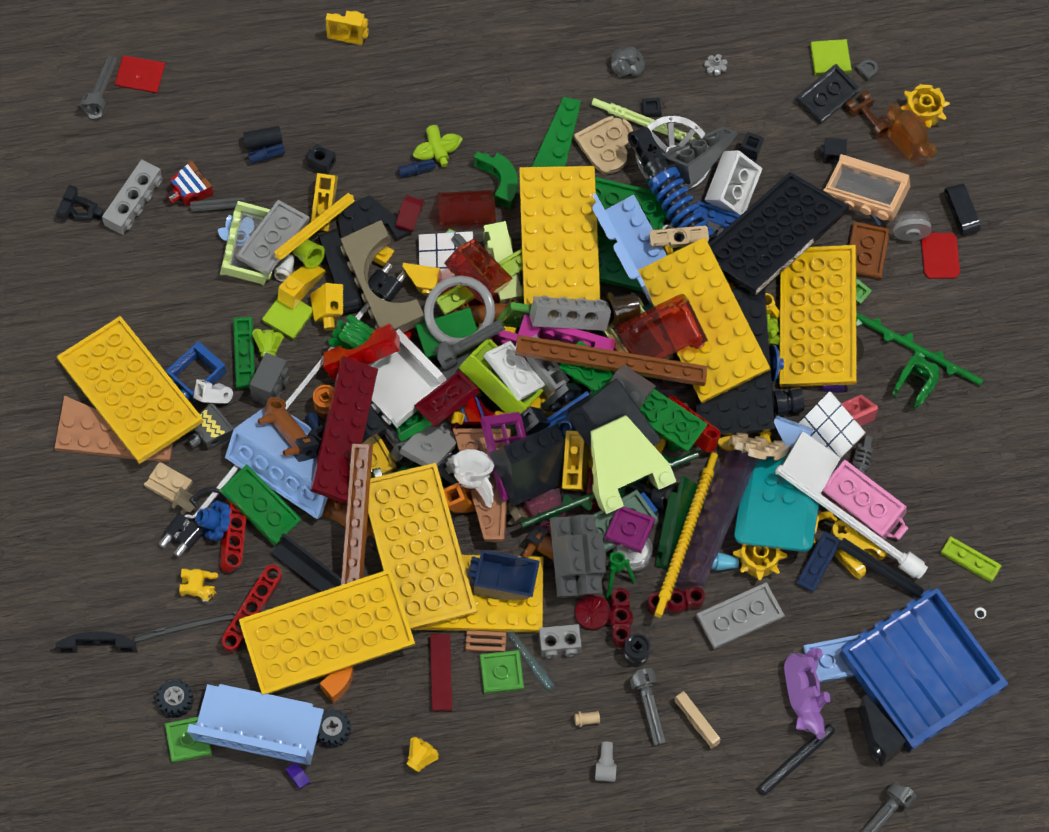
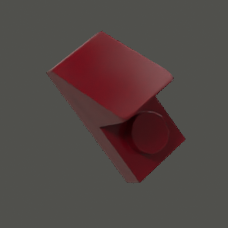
(409, 213)

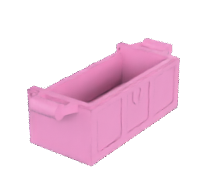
(865, 501)

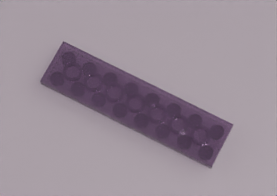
(716, 518)

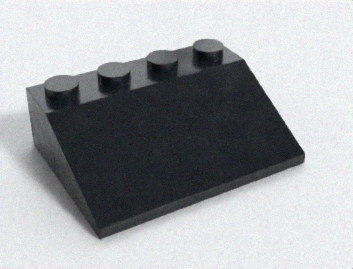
(606, 406)
(531, 464)

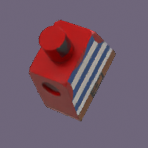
(189, 186)

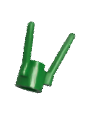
(616, 564)

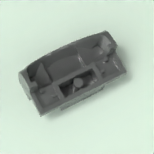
(577, 555)

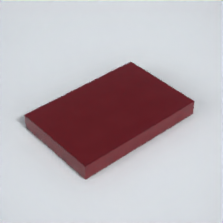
(446, 398)

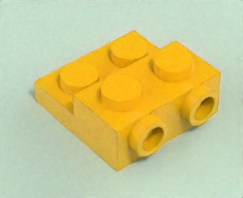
(347, 29)

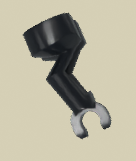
(69, 199)

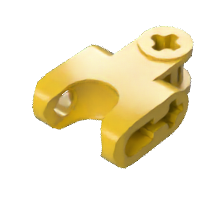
(854, 566)

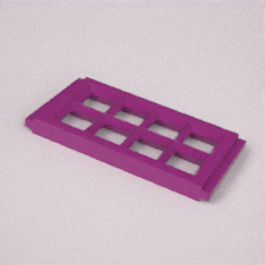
(501, 420)

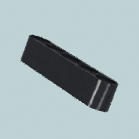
(340, 270)

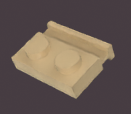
(167, 482)

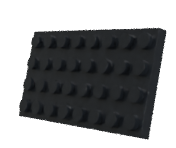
(775, 232)
(751, 404)

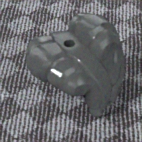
(627, 61)

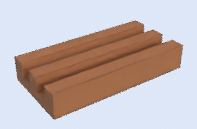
(485, 634)

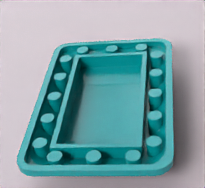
(775, 511)

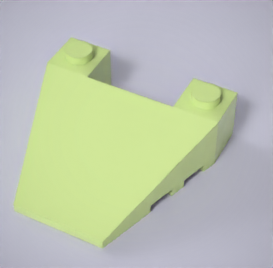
(623, 456)

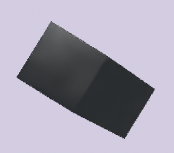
(751, 146)

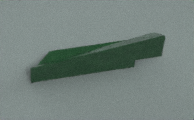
(675, 516)

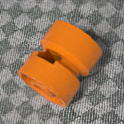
(322, 399)

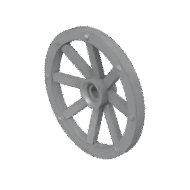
(670, 121)

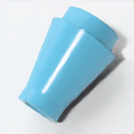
(725, 562)

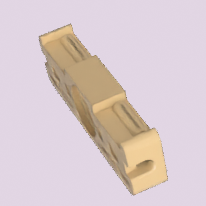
(666, 236)
(697, 720)

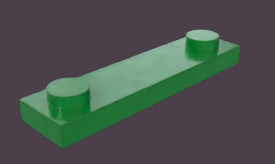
(244, 352)

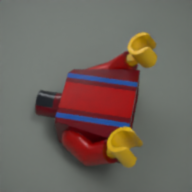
(470, 415)

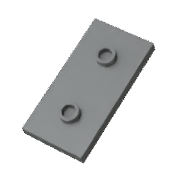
(274, 230)
(430, 444)
(740, 615)

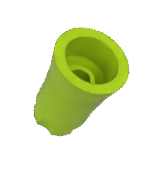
(310, 253)

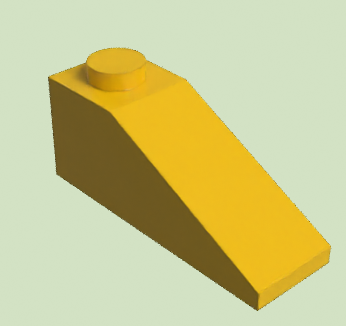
(324, 195)
(298, 285)
(575, 463)

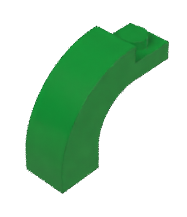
(506, 174)

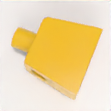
(327, 304)

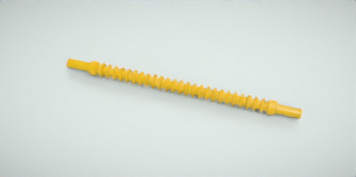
(686, 533)

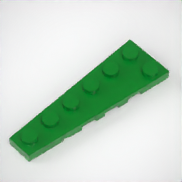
(558, 140)

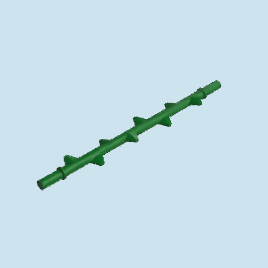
(907, 341)

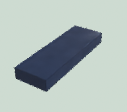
(819, 562)

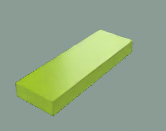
(971, 559)

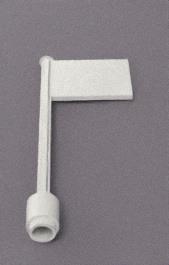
(809, 470)

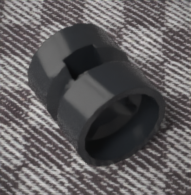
(789, 401)
(636, 650)

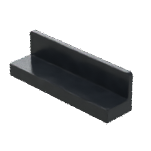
(305, 565)

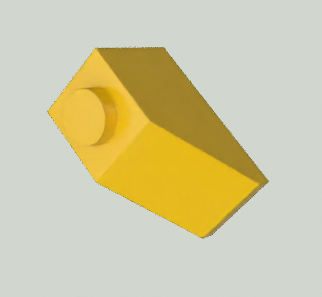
(423, 277)

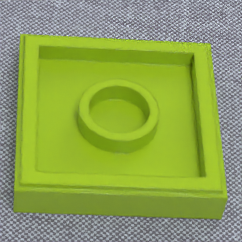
(829, 53)
(288, 320)

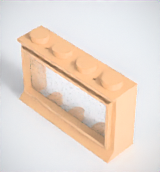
(868, 187)

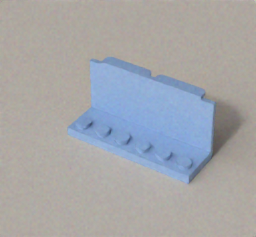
(631, 231)
(262, 450)
(258, 723)

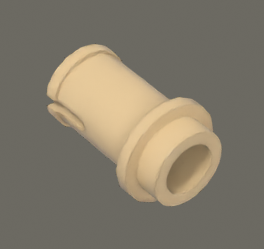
(586, 718)

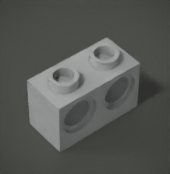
(559, 635)

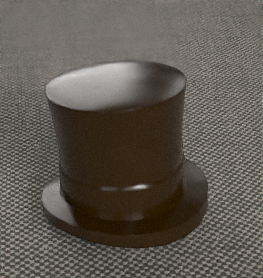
(622, 308)

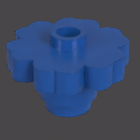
(214, 520)

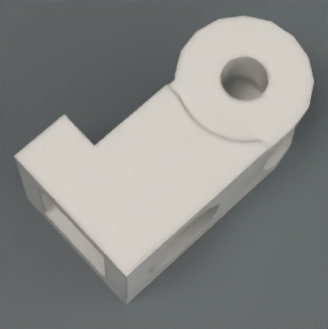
(214, 394)

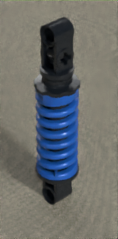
(665, 184)

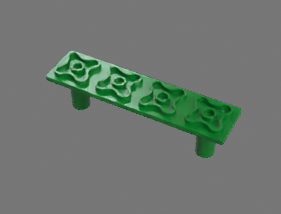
(664, 415)

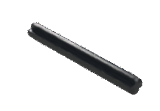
(880, 567)
(794, 761)

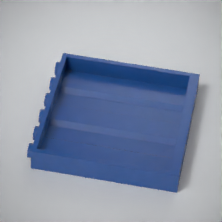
(923, 668)

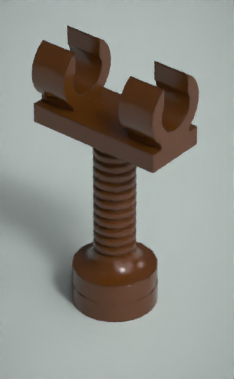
(879, 128)

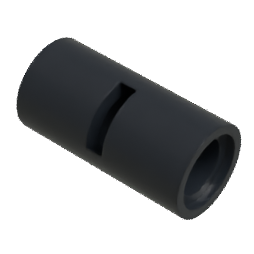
(262, 137)

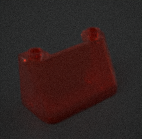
(663, 329)

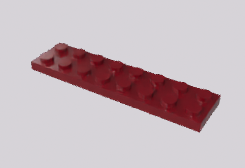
(343, 428)

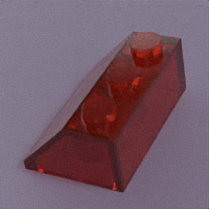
(466, 208)
(477, 263)

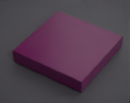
(629, 529)

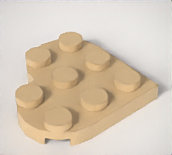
(605, 144)
(758, 446)

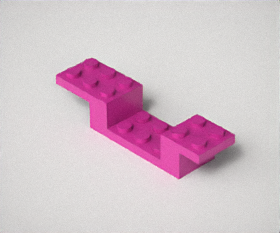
(550, 333)

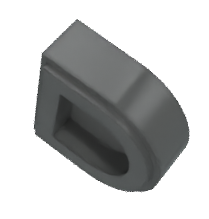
(867, 69)

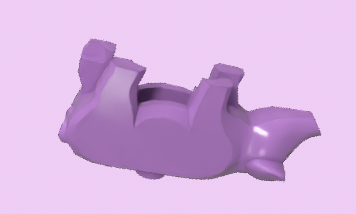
(804, 690)

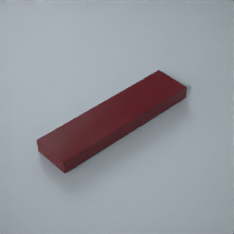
(441, 672)

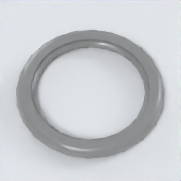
(443, 285)

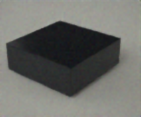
(651, 107)

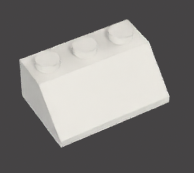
(733, 182)

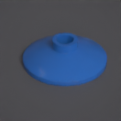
(776, 362)

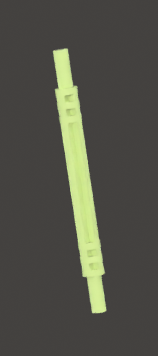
(637, 118)

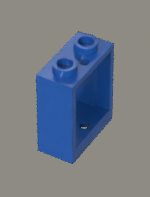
(185, 360)

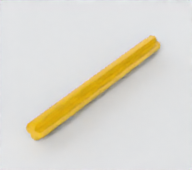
(314, 226)

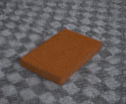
(870, 249)

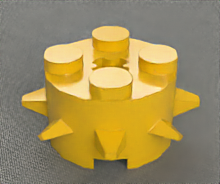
(926, 104)
(759, 565)

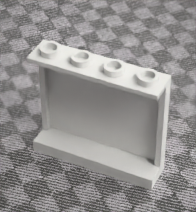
(403, 382)

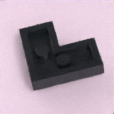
(565, 393)

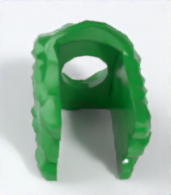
(350, 334)
(921, 368)

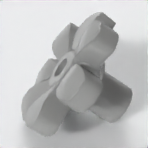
(716, 65)

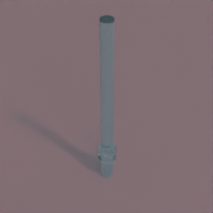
(538, 670)

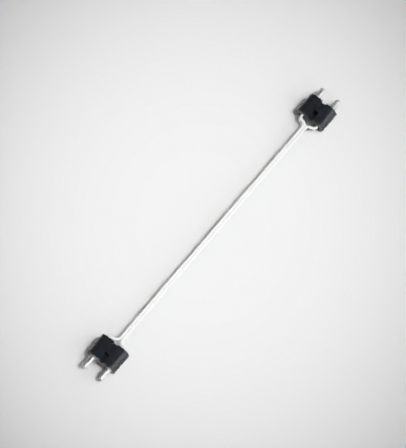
(189, 532)

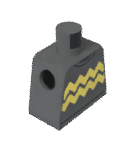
(212, 431)

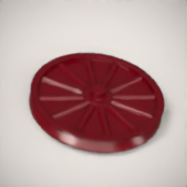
(592, 612)

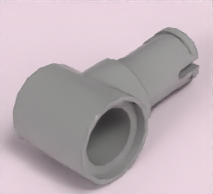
(605, 766)

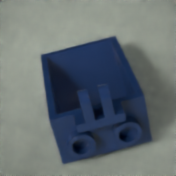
(503, 576)

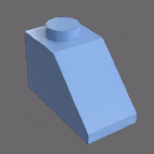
(790, 430)

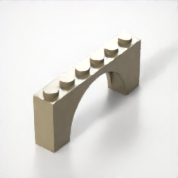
(361, 249)

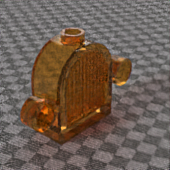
(909, 133)

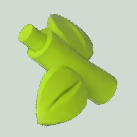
(437, 146)

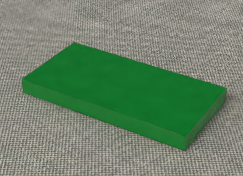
(260, 504)

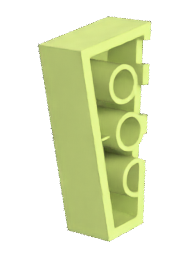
(499, 246)

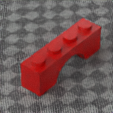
(381, 343)

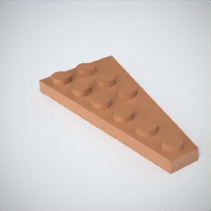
(86, 432)
(491, 519)

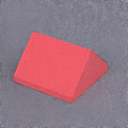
(861, 409)

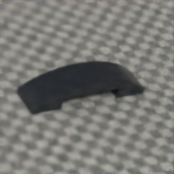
(71, 643)

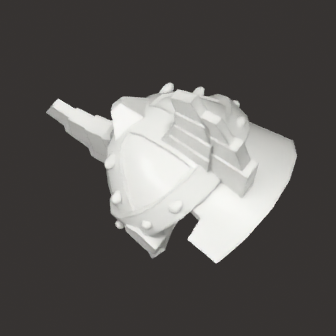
(472, 471)

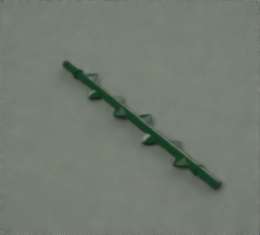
(586, 500)

